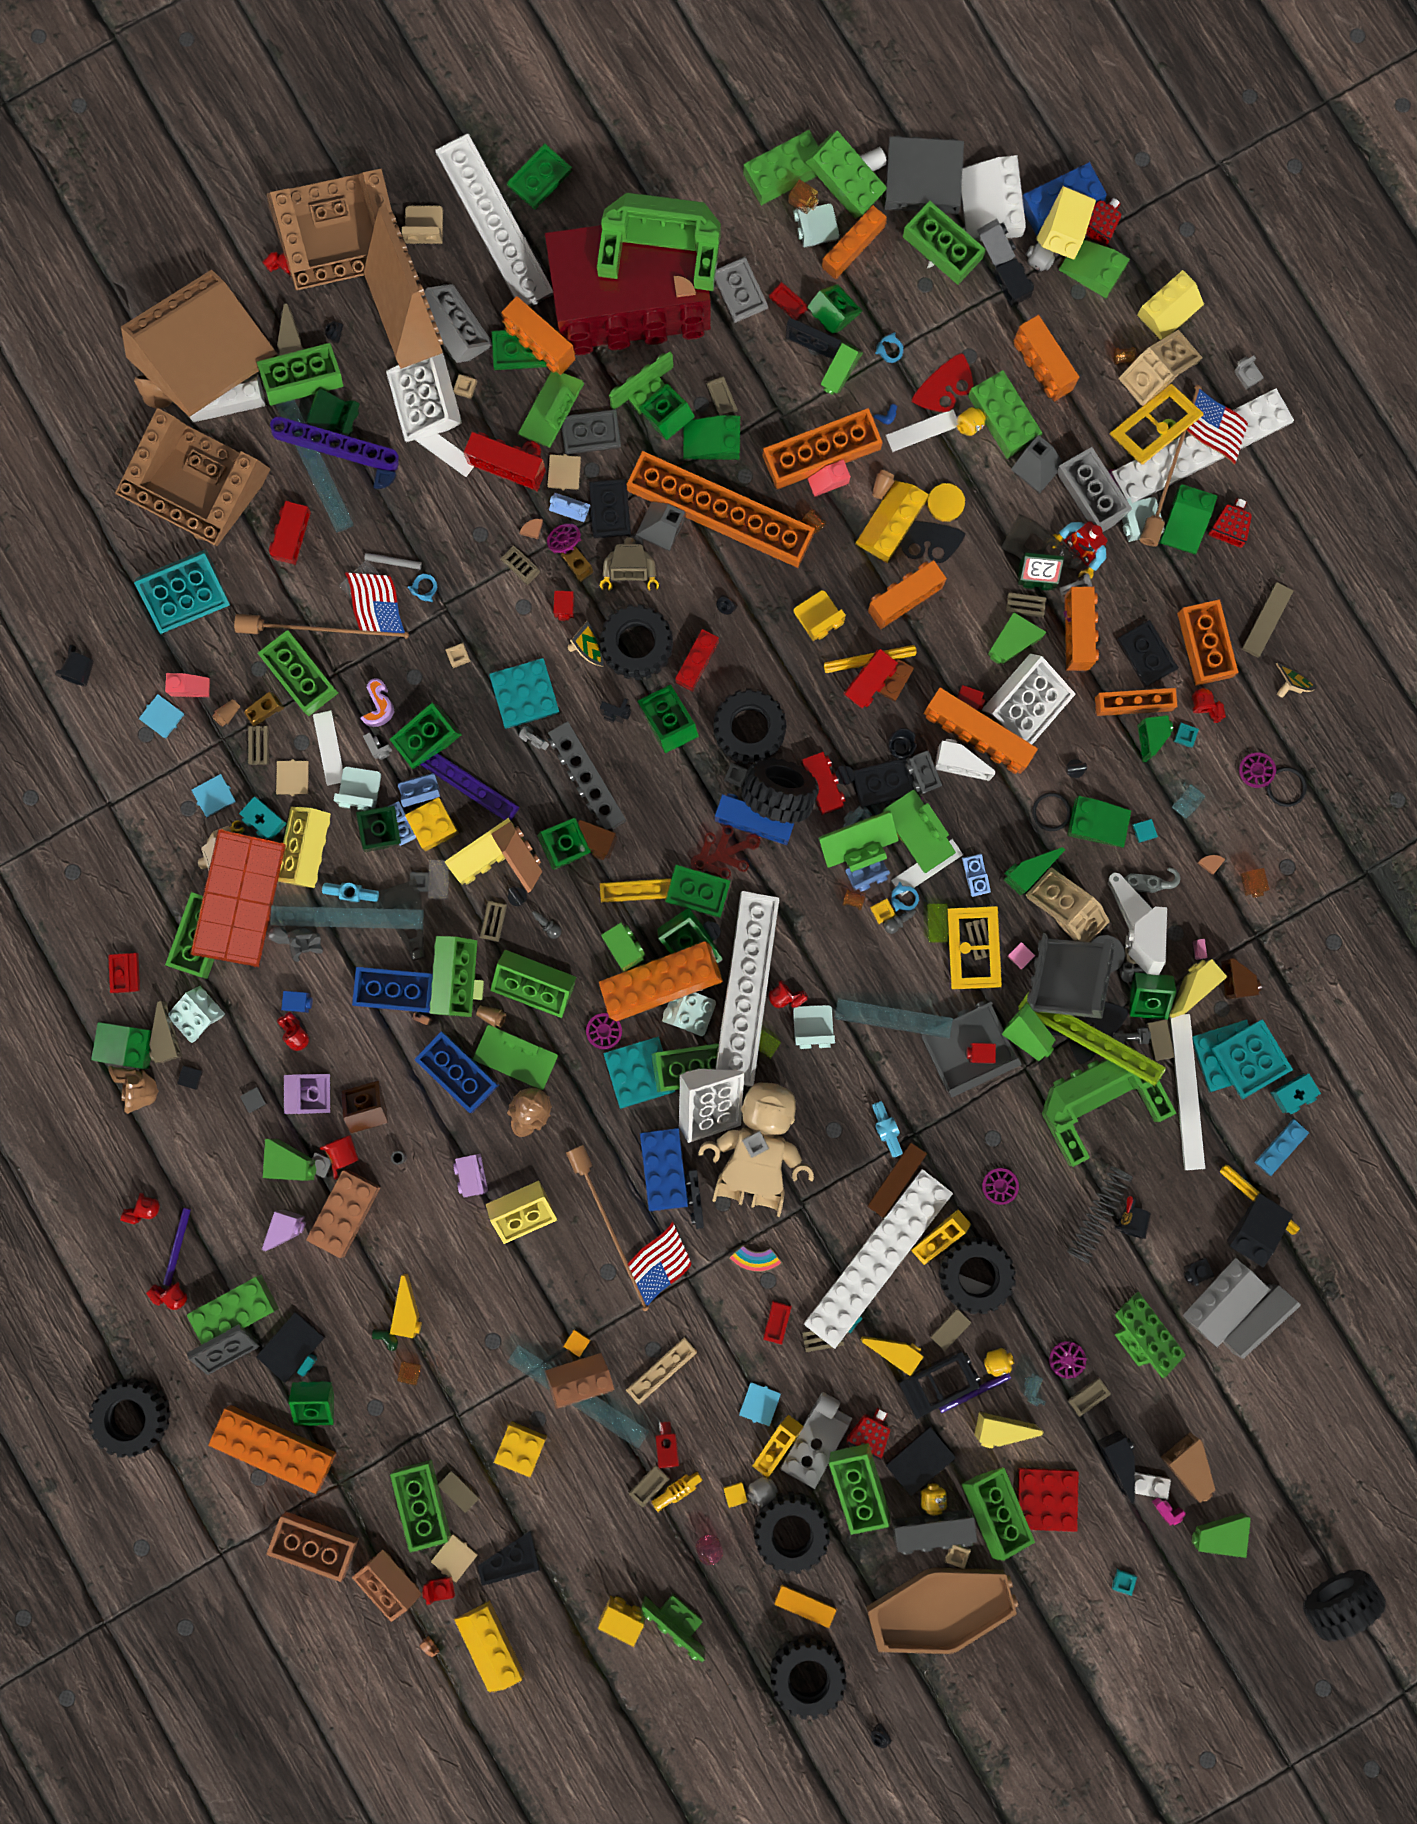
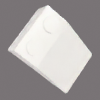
(959, 760)

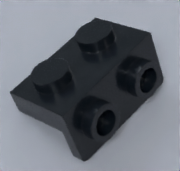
(612, 713)

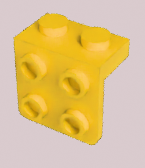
(819, 615)

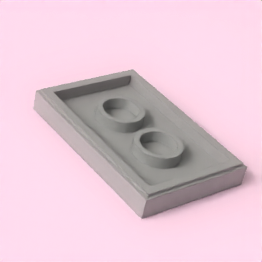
(740, 290)

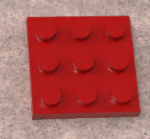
(1049, 1498)

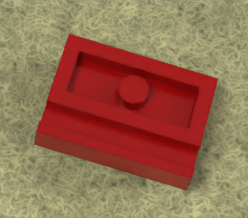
(124, 973)

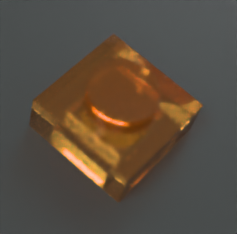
(409, 1373)

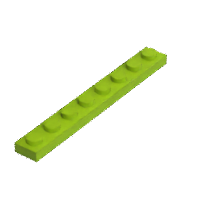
(1102, 1045)

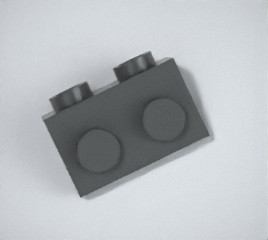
(923, 772)

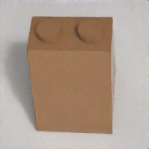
(1191, 1467)

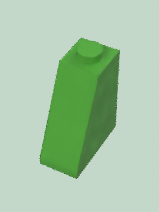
(841, 368)
(1015, 639)
(1029, 1033)
(286, 1162)
(1224, 1536)

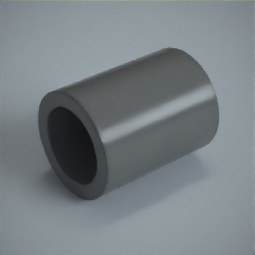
(393, 1157)

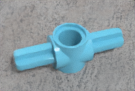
(360, 893)
(887, 1129)

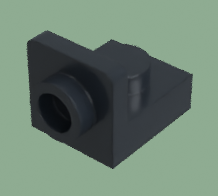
(1197, 1272)

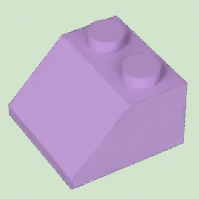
(306, 1093)
(471, 1175)
(283, 1227)

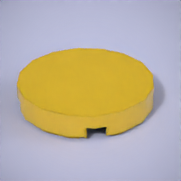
(946, 502)

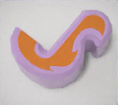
(384, 706)

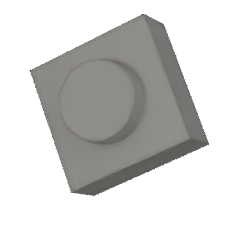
(755, 1144)
(322, 1164)

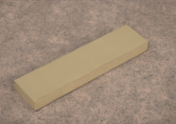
(661, 1370)

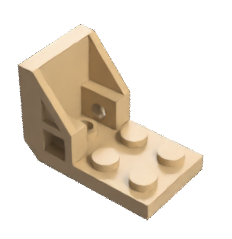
(1159, 366)
(1070, 905)

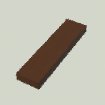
(896, 1180)

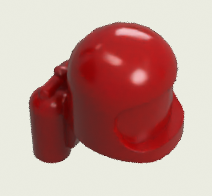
(276, 261)
(1205, 703)
(782, 995)
(294, 1034)
(145, 1208)
(172, 1297)

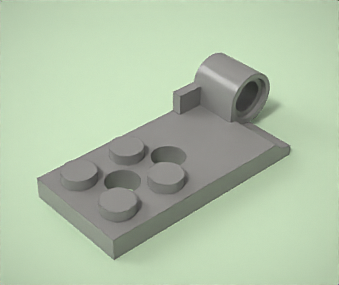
(822, 1423)

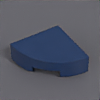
(383, 478)

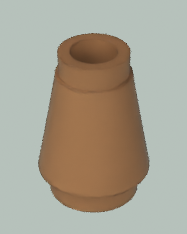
(882, 484)
(226, 712)
(493, 1016)

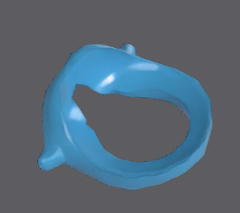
(880, 348)
(414, 588)
(899, 905)

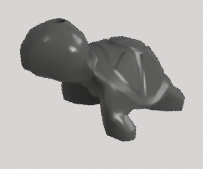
(299, 940)

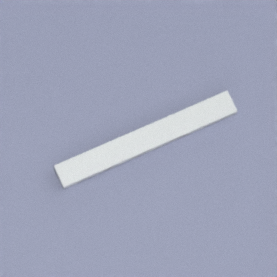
(1187, 1092)

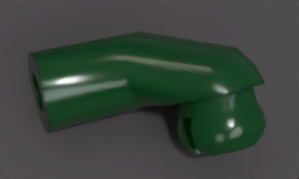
(389, 1339)

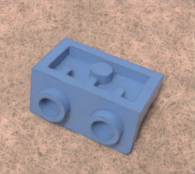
(419, 789)
(863, 877)

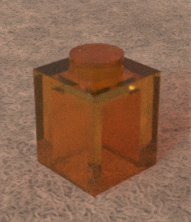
(803, 197)
(1255, 882)

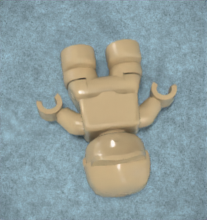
(771, 1111)

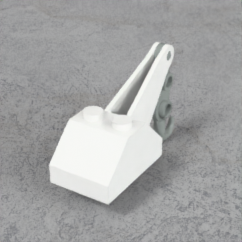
(1145, 925)

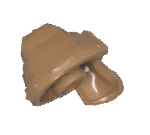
(151, 393)
(138, 1087)
(529, 1111)

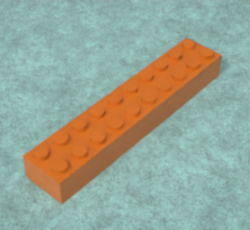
(721, 509)

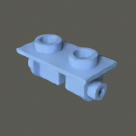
(569, 507)

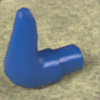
(889, 418)

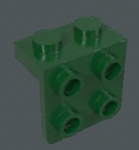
(332, 413)

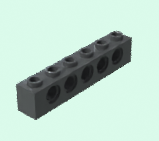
(565, 733)

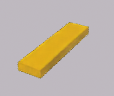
(634, 890)

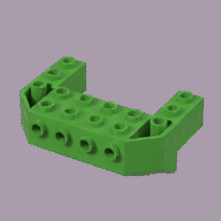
(661, 224)
(1089, 1090)

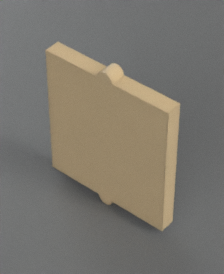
(564, 472)
(292, 777)
(454, 1558)

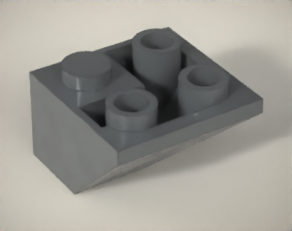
(1038, 464)
(661, 524)

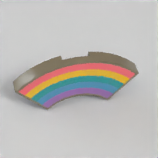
(754, 1260)

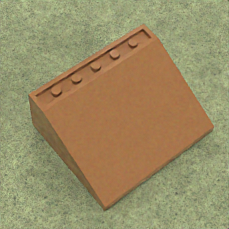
(328, 226)
(398, 296)
(196, 343)
(191, 478)

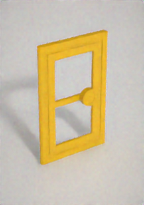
(1167, 436)
(955, 948)

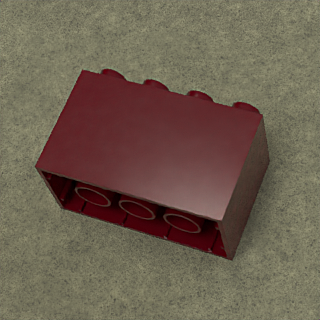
(627, 308)

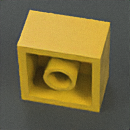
(431, 824)
(520, 1449)
(622, 1620)

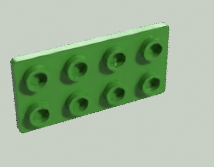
(643, 385)
(551, 408)
(920, 831)
(860, 842)
(515, 1057)
(1147, 1337)
(678, 1621)

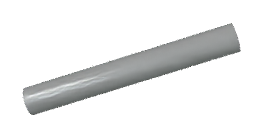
(393, 561)

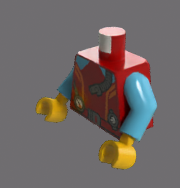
(1087, 542)

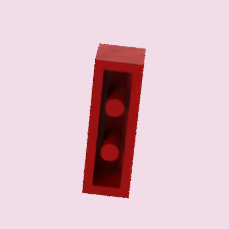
(289, 532)
(697, 660)
(871, 679)
(829, 797)

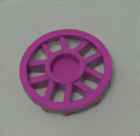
(563, 538)
(1257, 770)
(603, 1031)
(1000, 1186)
(1067, 1359)

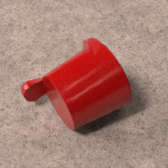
(341, 1153)

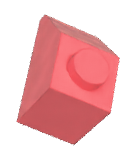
(829, 478)
(187, 685)

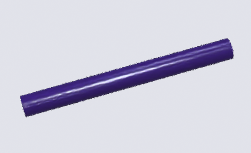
(176, 1246)
(983, 1388)

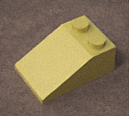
(1067, 223)
(1196, 985)
(1001, 1431)

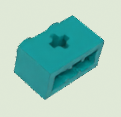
(256, 809)
(1285, 1094)

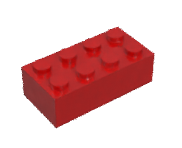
(504, 460)

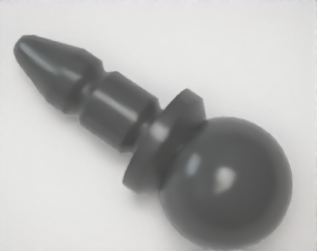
(892, 925)
(552, 930)

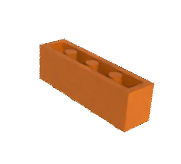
(854, 242)
(1136, 702)

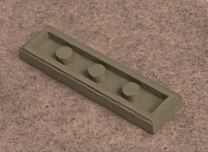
(1267, 619)

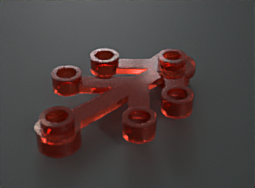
(723, 854)

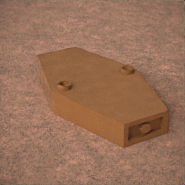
(942, 1610)

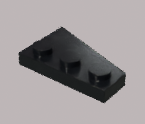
(695, 1199)
(512, 1561)

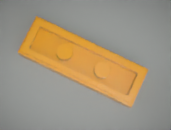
(805, 1606)

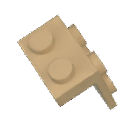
(423, 225)

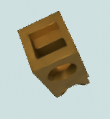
(577, 563)
(263, 708)

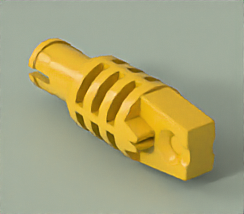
(677, 1490)

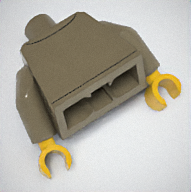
(629, 563)

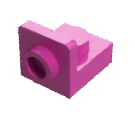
(1165, 1510)

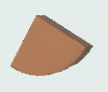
(683, 287)
(532, 528)
(1211, 863)
(422, 1018)
(429, 1647)

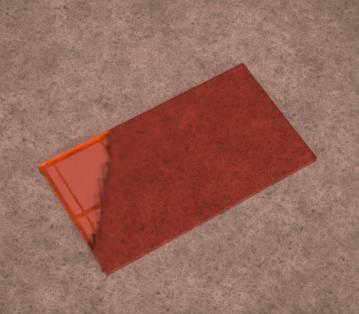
(238, 898)

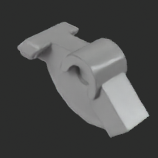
(1085, 582)
(526, 733)

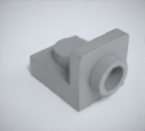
(1248, 372)
(374, 744)

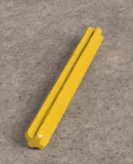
(861, 660)
(1250, 1191)

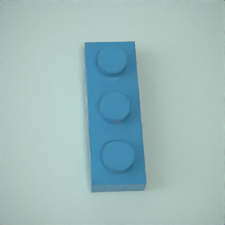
(1281, 1147)

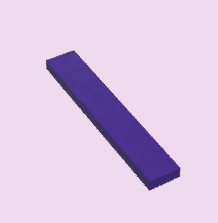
(471, 787)

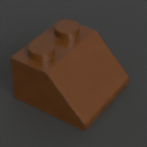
(599, 840)
(1239, 980)
(364, 1107)

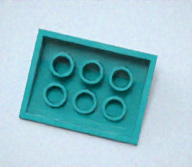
(182, 591)

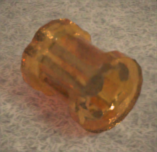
(1124, 355)
(814, 521)
(853, 899)

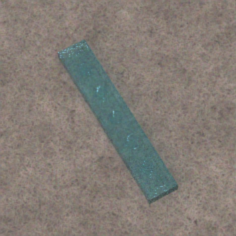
(893, 1018)

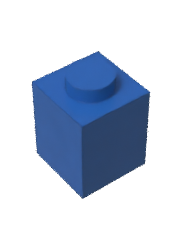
(296, 1001)

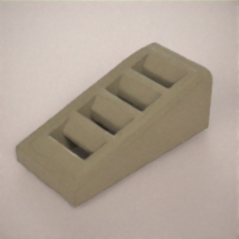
(530, 575)

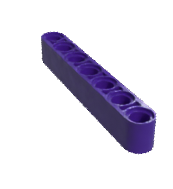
(328, 437)

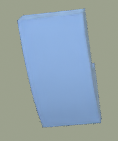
(405, 830)
(976, 875)

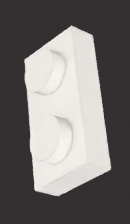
(1152, 1485)

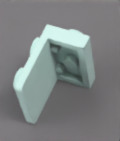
(817, 226)
(1135, 519)
(358, 789)
(195, 1013)
(690, 1013)
(813, 1026)

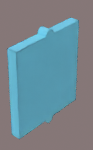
(161, 716)
(213, 795)
(760, 1404)

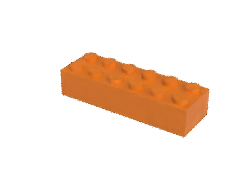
(813, 450)
(980, 731)
(660, 981)
(272, 1449)

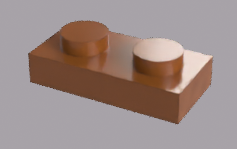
(896, 683)

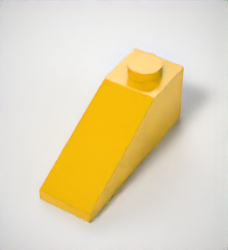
(941, 1237)
(406, 1313)
(898, 1353)
(778, 1446)

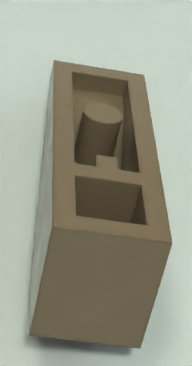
(289, 338)
(163, 1040)

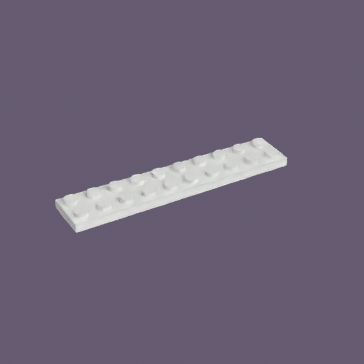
(494, 221)
(1139, 481)
(747, 984)
(878, 1258)

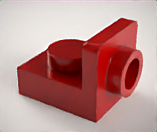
(438, 1590)

